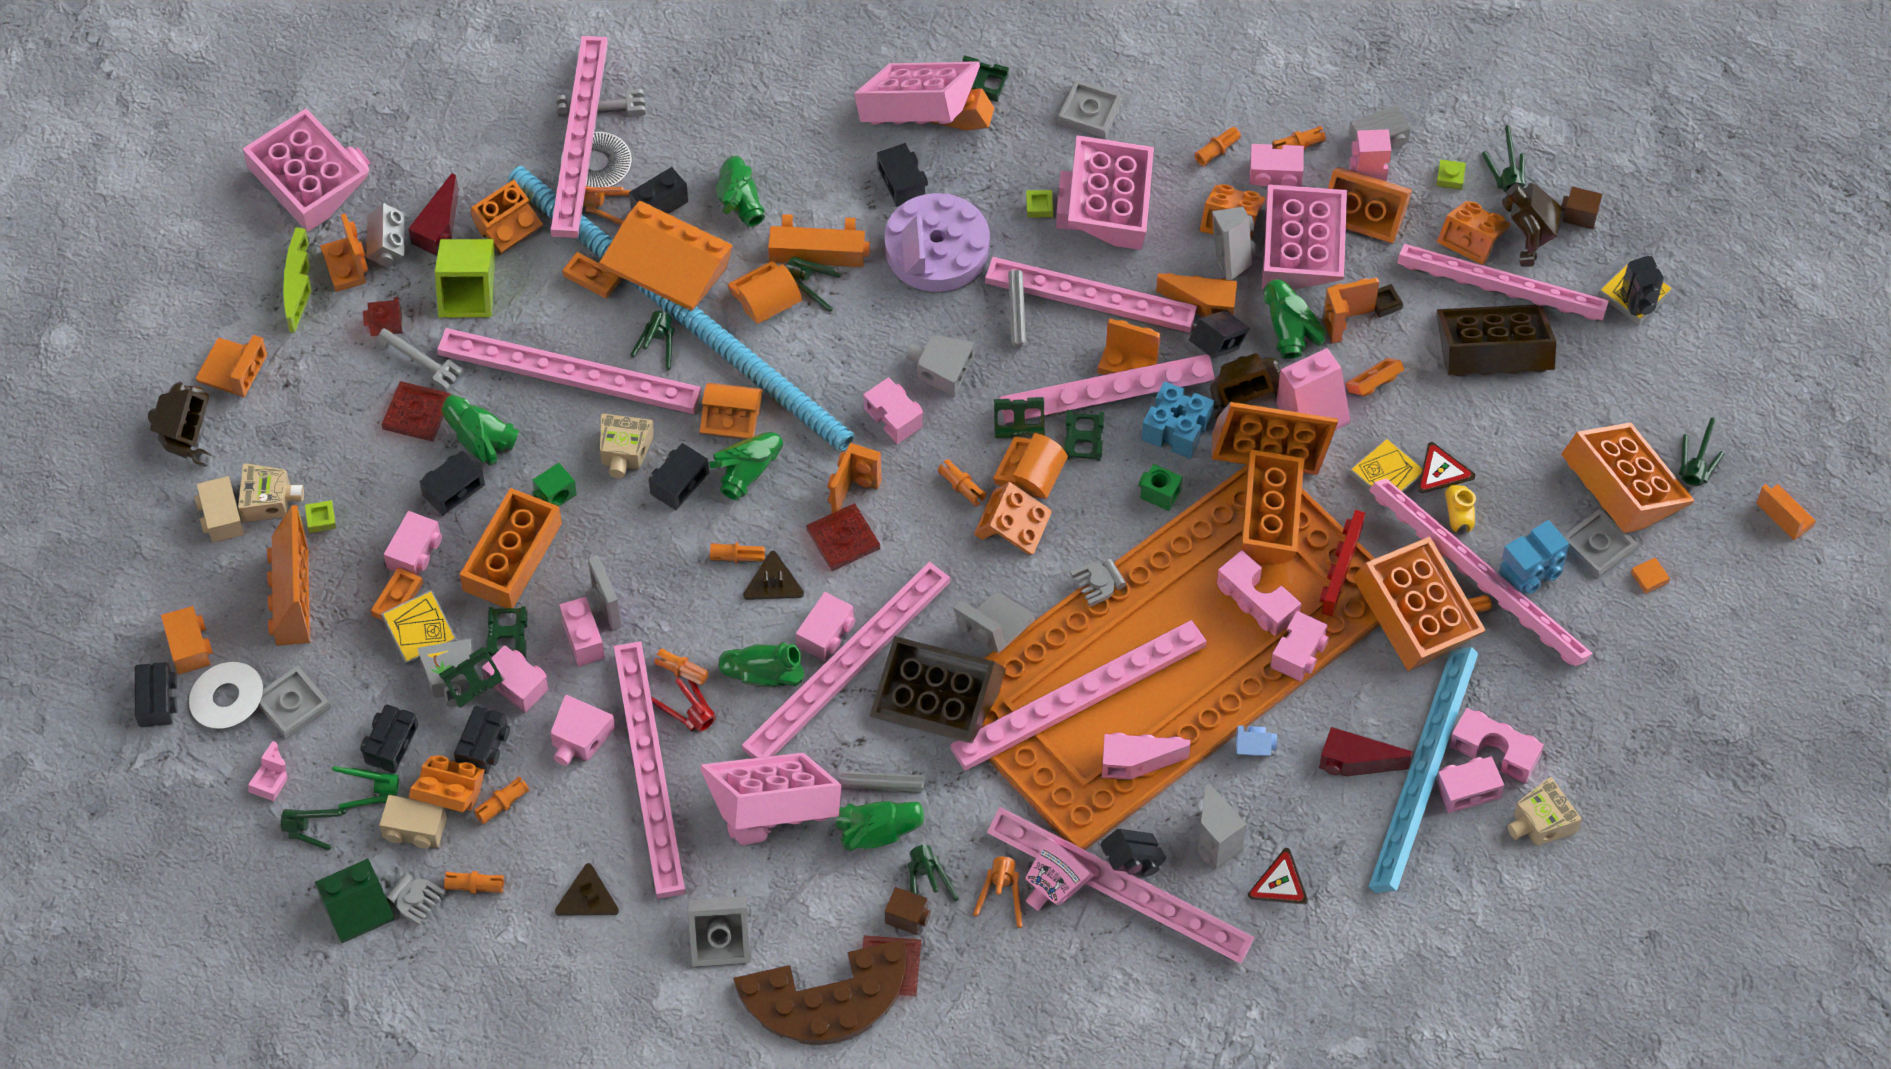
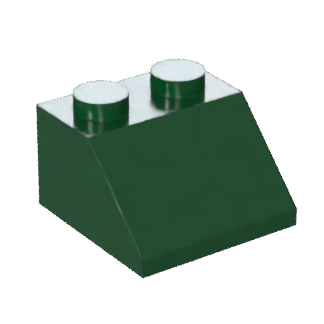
(354, 900)

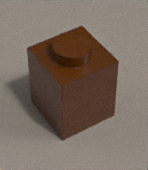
(1581, 207)
(907, 911)

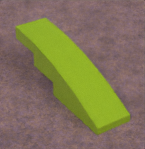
(296, 278)

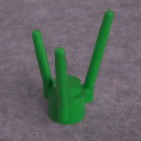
(383, 784)

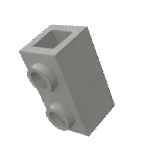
(385, 235)

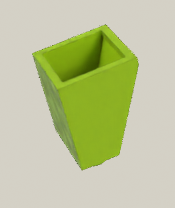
(465, 278)

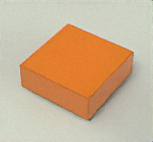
(1650, 575)

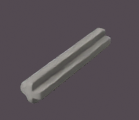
(1017, 311)
(882, 781)

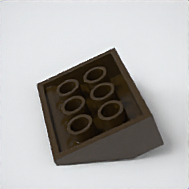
(1496, 340)
(936, 689)

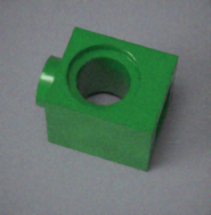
(554, 485)
(1164, 496)

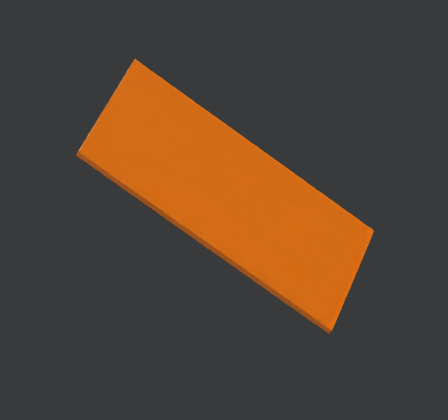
(1196, 698)

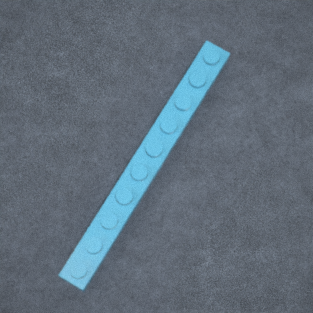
(1423, 771)

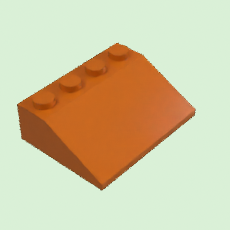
(666, 256)
(1272, 431)
(1626, 476)
(289, 582)
(1418, 603)

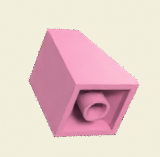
(1314, 388)

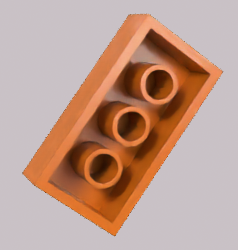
(510, 548)

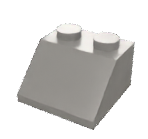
(1233, 240)
(1220, 830)
(719, 931)

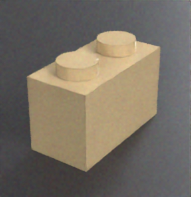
(219, 508)
(412, 822)

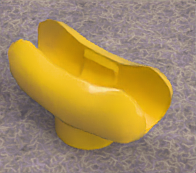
(1460, 507)

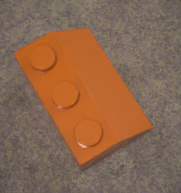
(1371, 204)

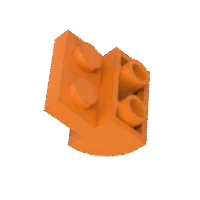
(505, 217)
(766, 291)
(730, 411)
(1032, 465)
(448, 784)

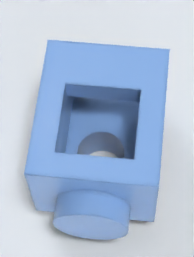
(1255, 741)

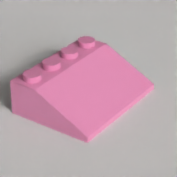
(916, 92)
(304, 168)
(1111, 190)
(1304, 235)
(772, 791)

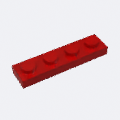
(1345, 553)

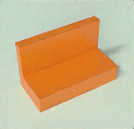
(1785, 511)

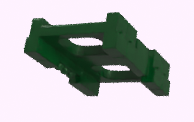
(986, 71)
(1019, 425)
(1074, 435)
(516, 631)
(476, 684)

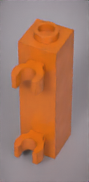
(818, 245)

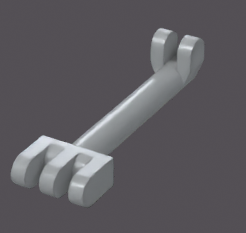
(633, 103)
(441, 372)

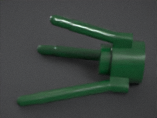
(1511, 174)
(803, 269)
(657, 328)
(1695, 471)
(297, 820)
(924, 863)

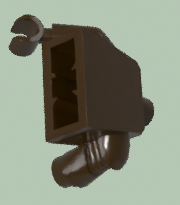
(1535, 216)
(1244, 381)
(179, 420)

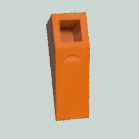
(975, 113)
(1205, 293)

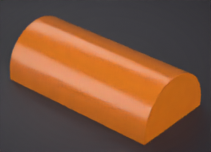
(1272, 507)

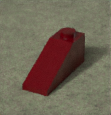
(436, 218)
(1357, 755)

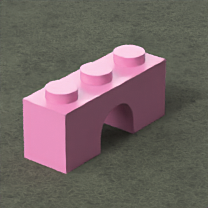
(1271, 610)
(1478, 731)

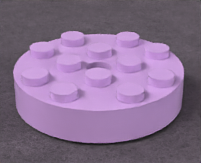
(953, 241)

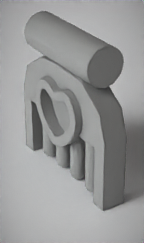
(1101, 580)
(410, 897)

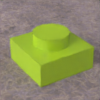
(1451, 174)
(1039, 203)
(320, 516)

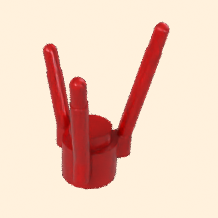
(699, 714)

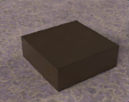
(1387, 301)

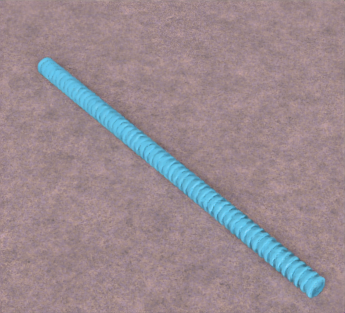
(705, 329)

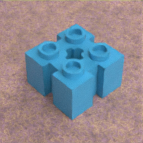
(1177, 420)
(1534, 558)

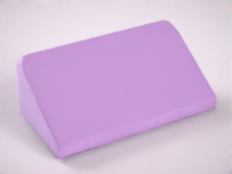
(913, 247)

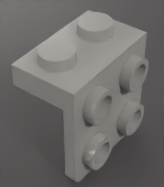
(993, 622)

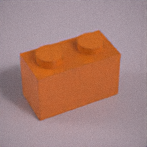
(186, 640)

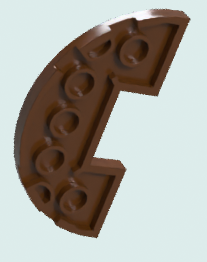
(831, 1010)

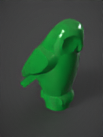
(738, 191)
(1291, 320)
(478, 429)
(746, 462)
(763, 665)
(877, 823)

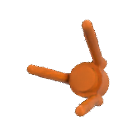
(595, 197)
(1002, 874)

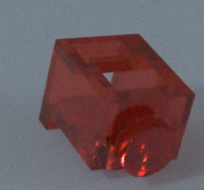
(384, 315)

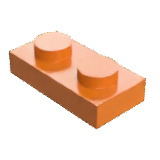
(591, 276)
(1382, 372)
(400, 589)

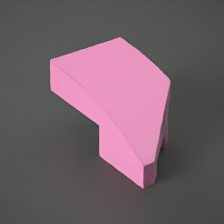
(270, 776)

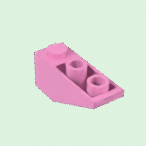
(1137, 755)

